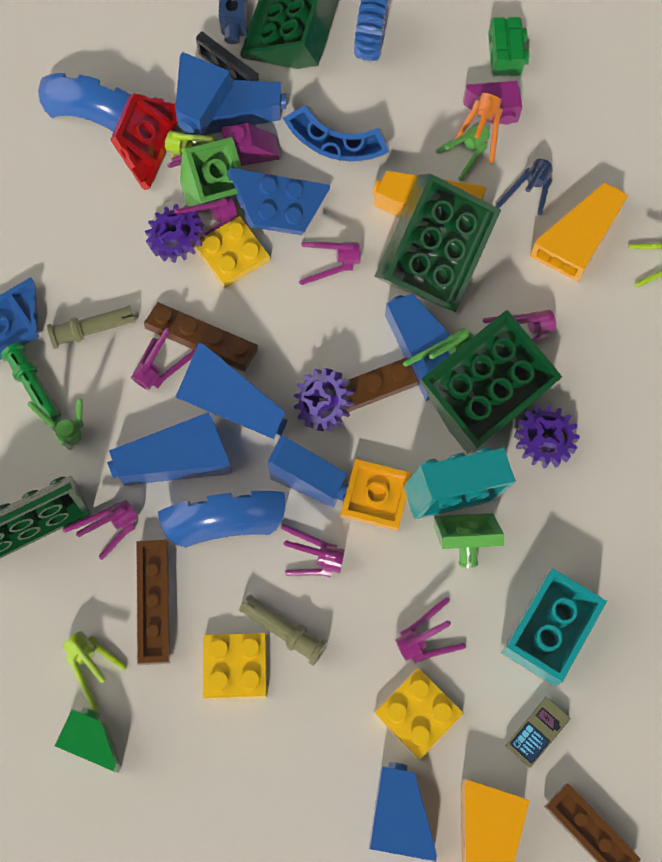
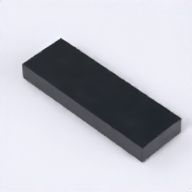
(221, 57)

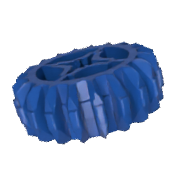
(371, 29)

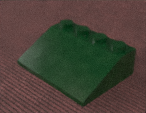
(289, 32)
(437, 242)
(489, 381)
(40, 514)

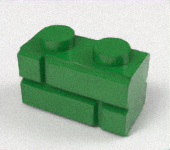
(507, 46)

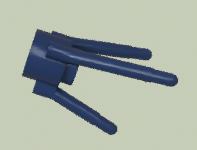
(537, 176)

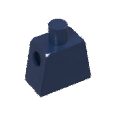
(233, 19)

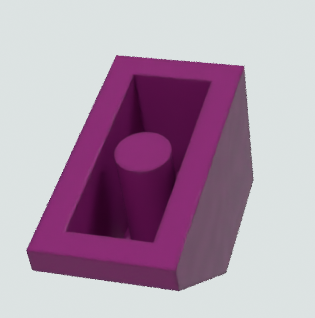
(506, 90)
(252, 143)

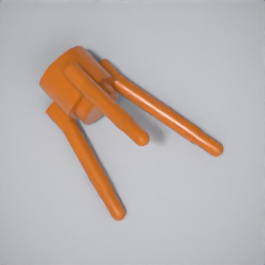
(487, 108)

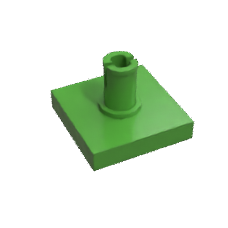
(467, 534)

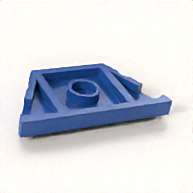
(277, 201)
(18, 315)

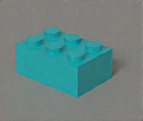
(458, 482)
(554, 627)

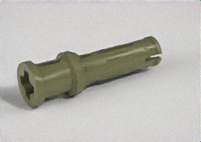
(77, 329)
(295, 636)

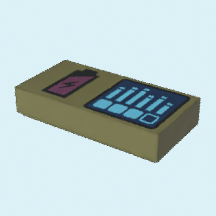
(537, 732)

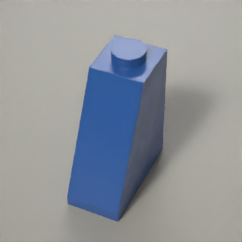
(199, 93)
(306, 472)
(400, 816)

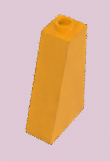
(395, 188)
(577, 236)
(490, 823)

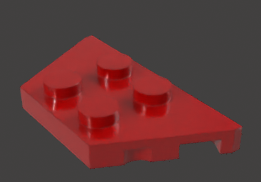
(142, 135)

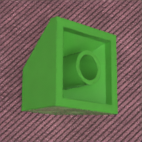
(206, 170)

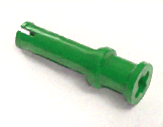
(25, 372)

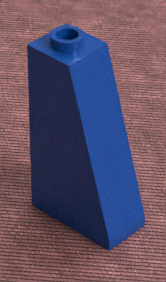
(249, 103)
(415, 332)
(224, 392)
(171, 454)

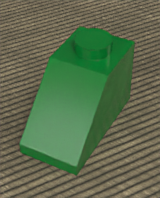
(88, 739)

